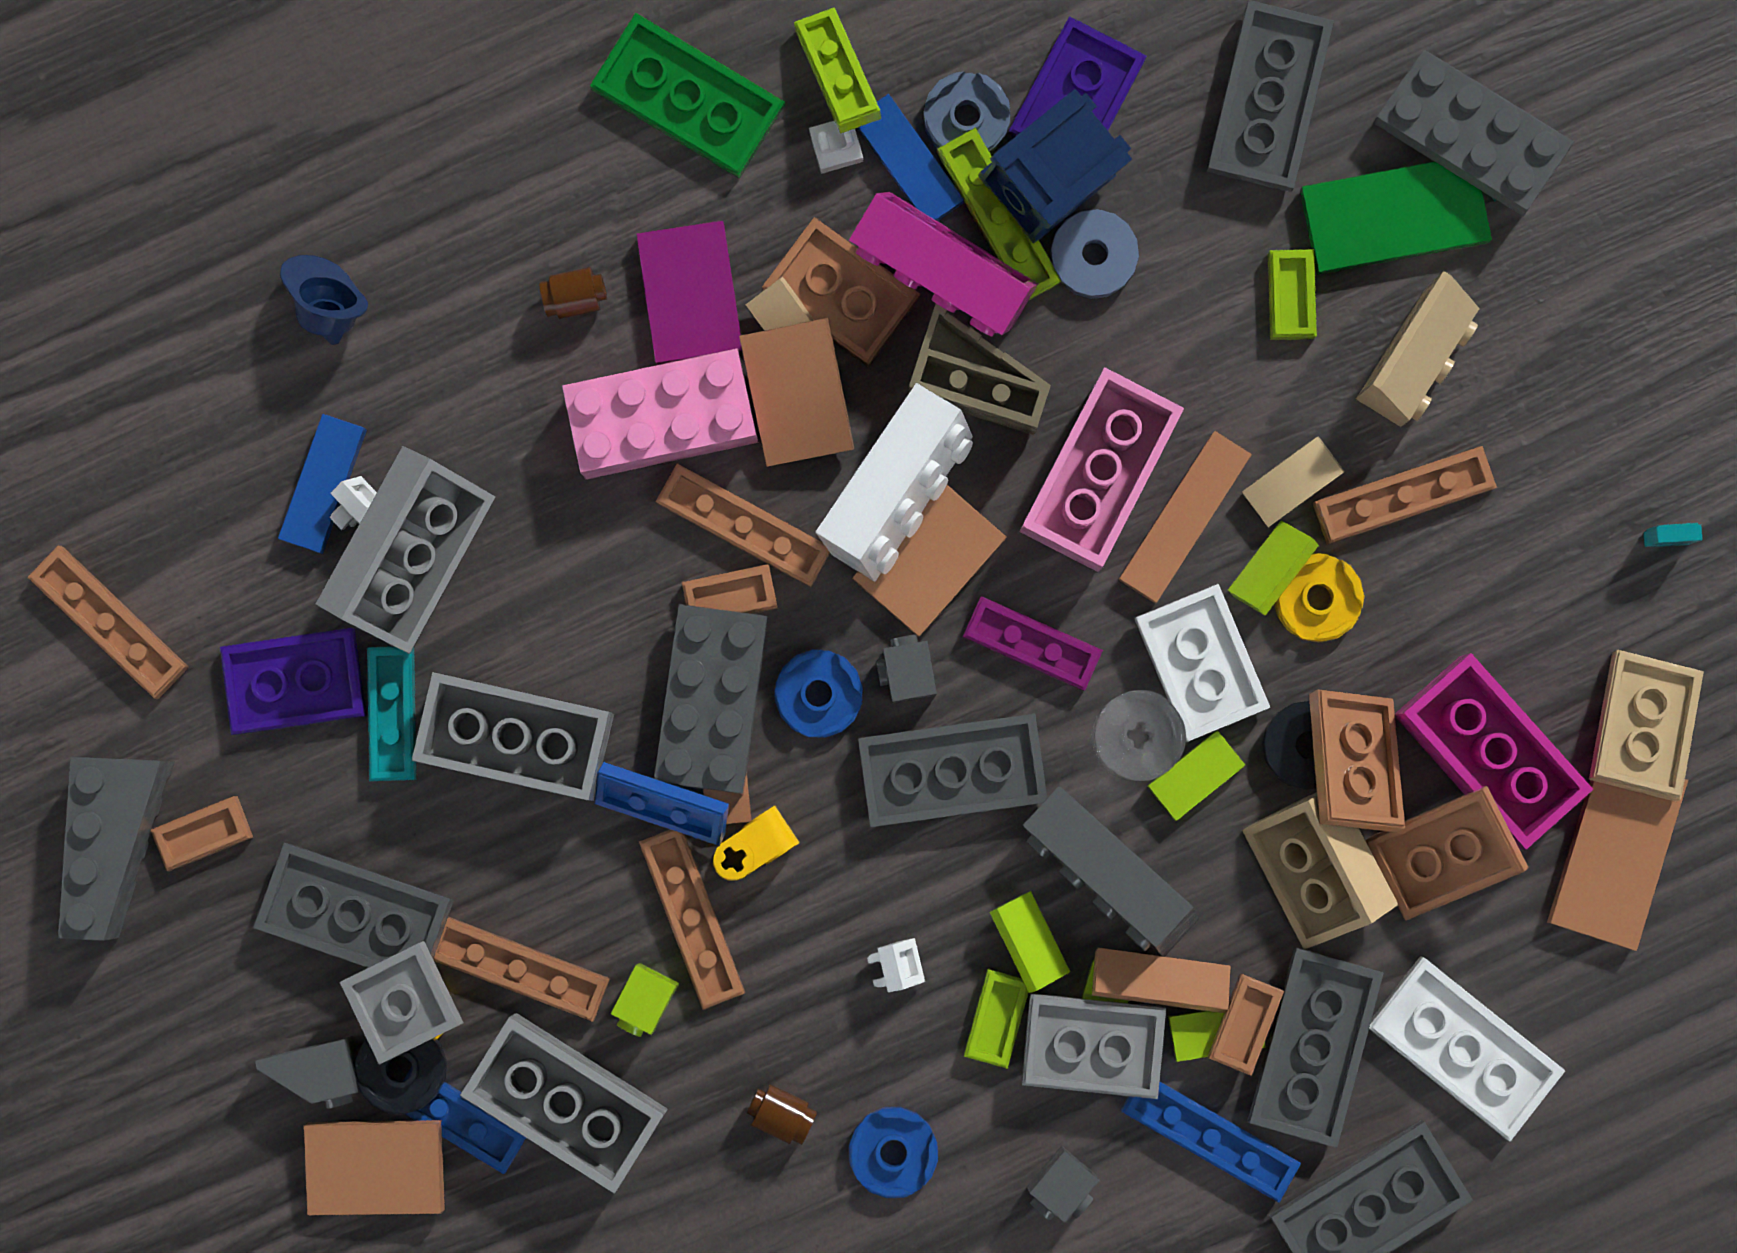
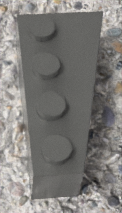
(105, 840)
(1111, 871)

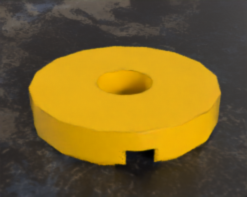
(1344, 606)

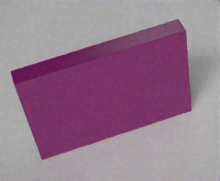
(689, 291)

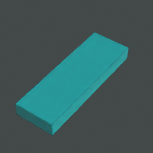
(391, 714)

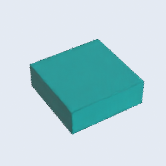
(1673, 535)

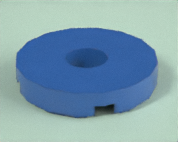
(813, 667)
(888, 1125)

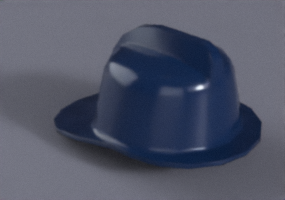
(323, 296)

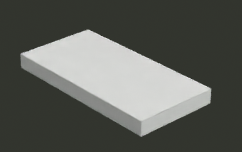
(1465, 1048)

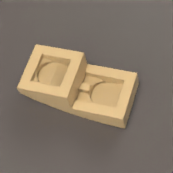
(1293, 481)

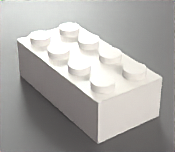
(896, 483)

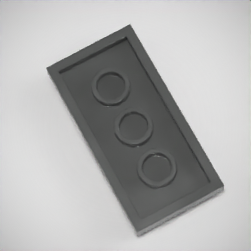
(1270, 96)
(1473, 132)
(711, 698)
(952, 770)
(348, 909)
(1315, 1047)
(1375, 1199)

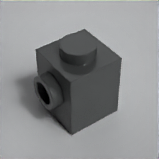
(907, 669)
(1062, 1187)

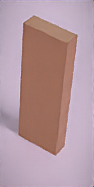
(1161, 980)

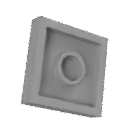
(401, 1002)

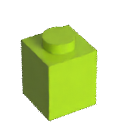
(643, 1000)

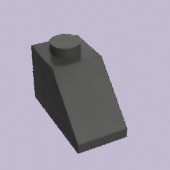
(316, 1071)

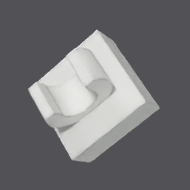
(835, 149)
(355, 498)
(899, 965)

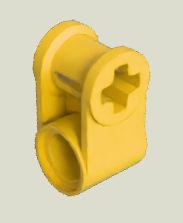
(760, 841)

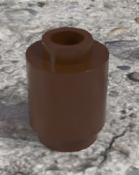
(572, 293)
(781, 1114)

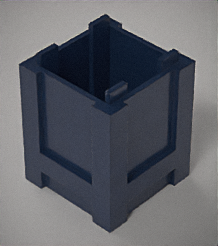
(1055, 165)

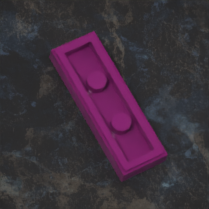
(1032, 643)

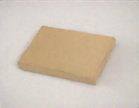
(1646, 725)

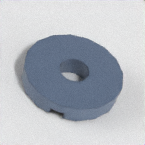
(971, 90)
(1098, 228)

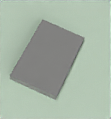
(1093, 1046)

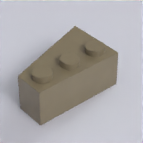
(978, 375)

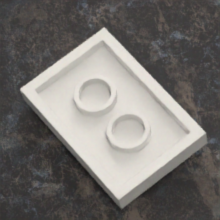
(1202, 662)

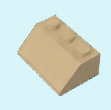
(1421, 352)
(1319, 872)

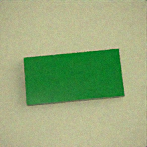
(687, 95)
(1392, 216)

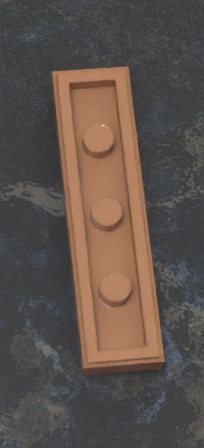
(1404, 495)
(1184, 517)
(743, 525)
(108, 622)
(692, 918)
(521, 969)

